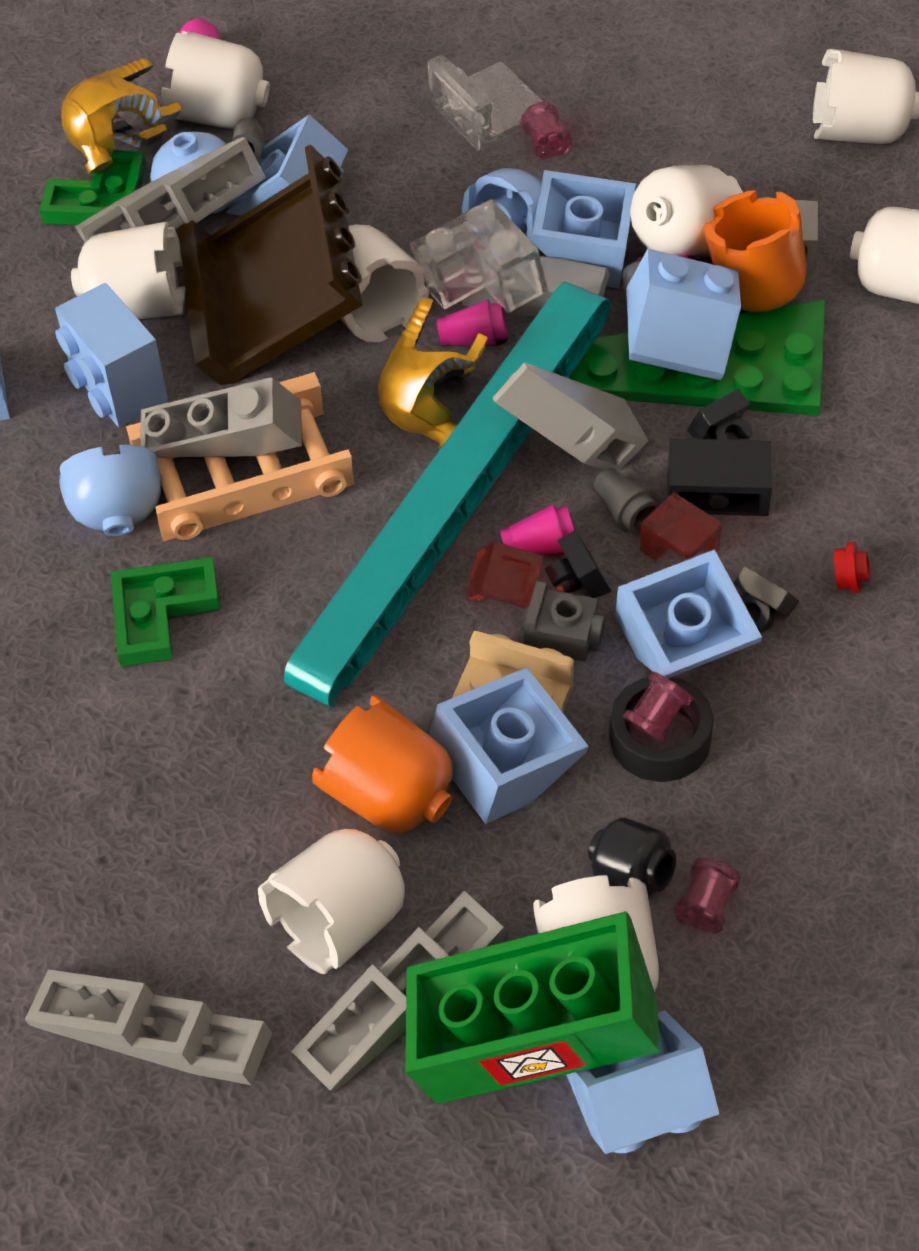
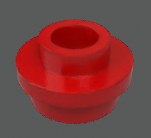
(851, 567)

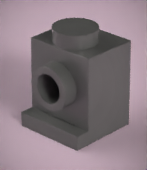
(563, 622)

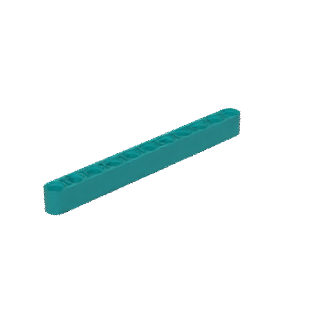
(438, 505)

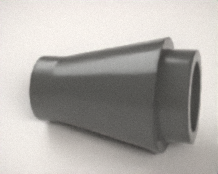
(625, 499)

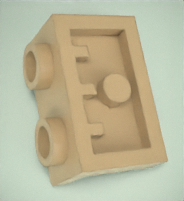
(499, 656)

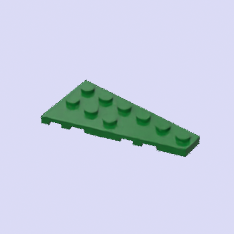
(770, 360)

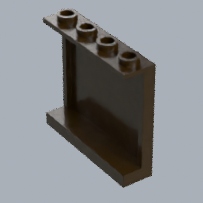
(270, 275)

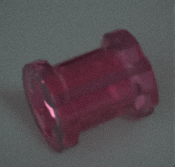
(543, 125)
(657, 707)
(707, 894)

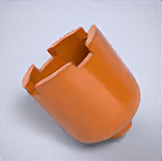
(763, 244)
(386, 769)

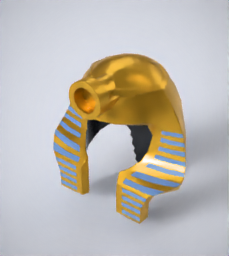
(92, 115)
(413, 376)

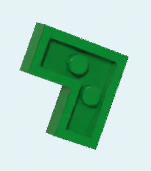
(77, 200)
(151, 595)

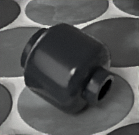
(633, 851)

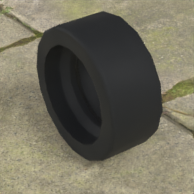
(657, 763)

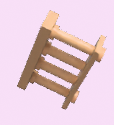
(229, 501)

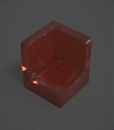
(679, 527)
(504, 575)

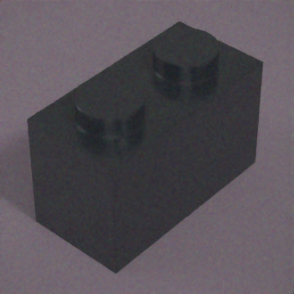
(721, 475)

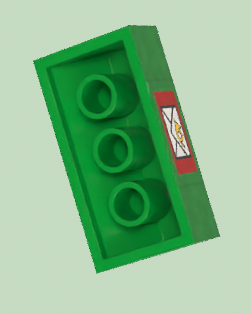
(530, 1010)

